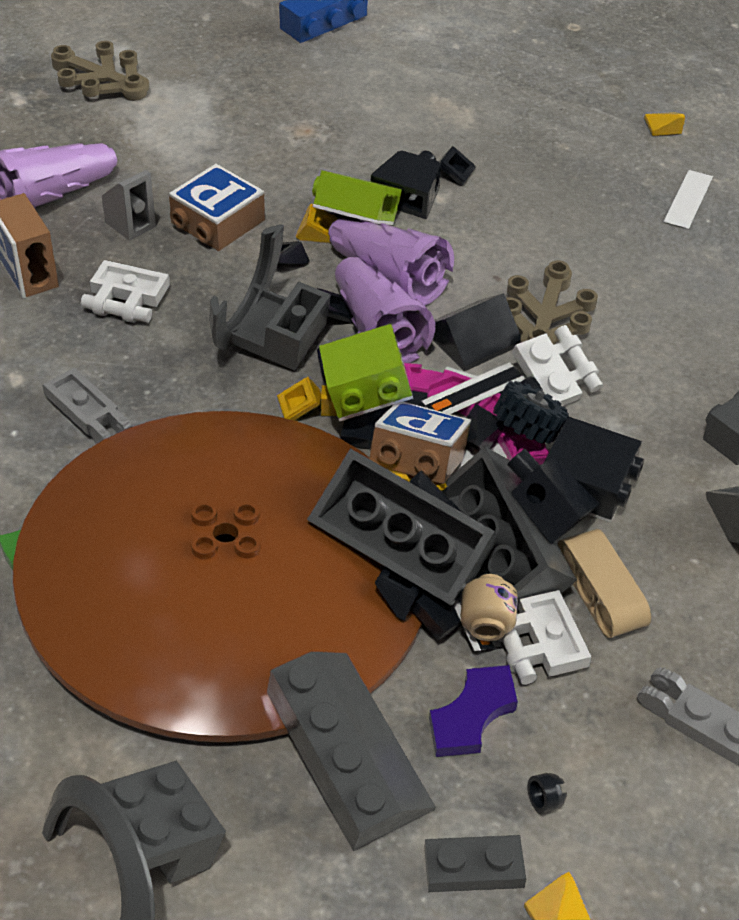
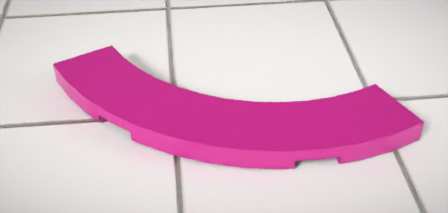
(435, 382)

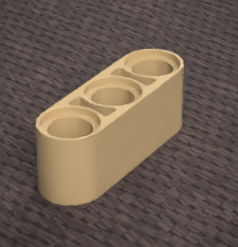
(605, 584)

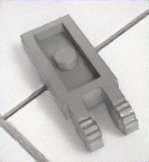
(85, 404)
(693, 713)

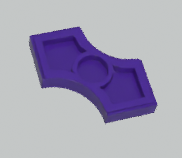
(460, 725)

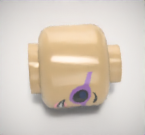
(489, 607)

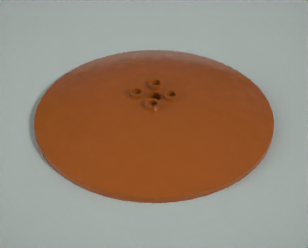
(165, 620)

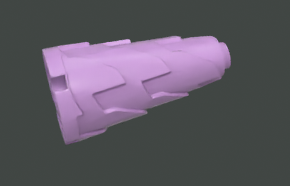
(51, 172)
(402, 256)
(379, 302)

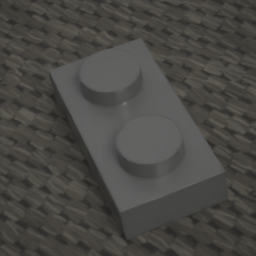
(474, 863)

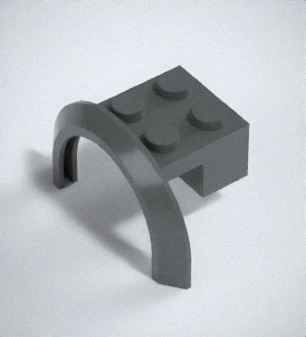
(268, 322)
(147, 823)

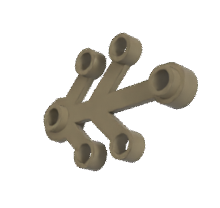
(132, 85)
(556, 279)

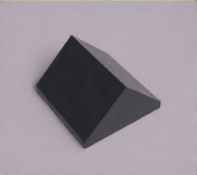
(477, 332)

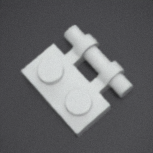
(126, 283)
(544, 362)
(554, 638)

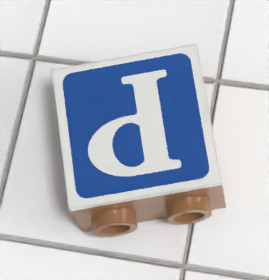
(217, 207)
(26, 247)
(420, 439)

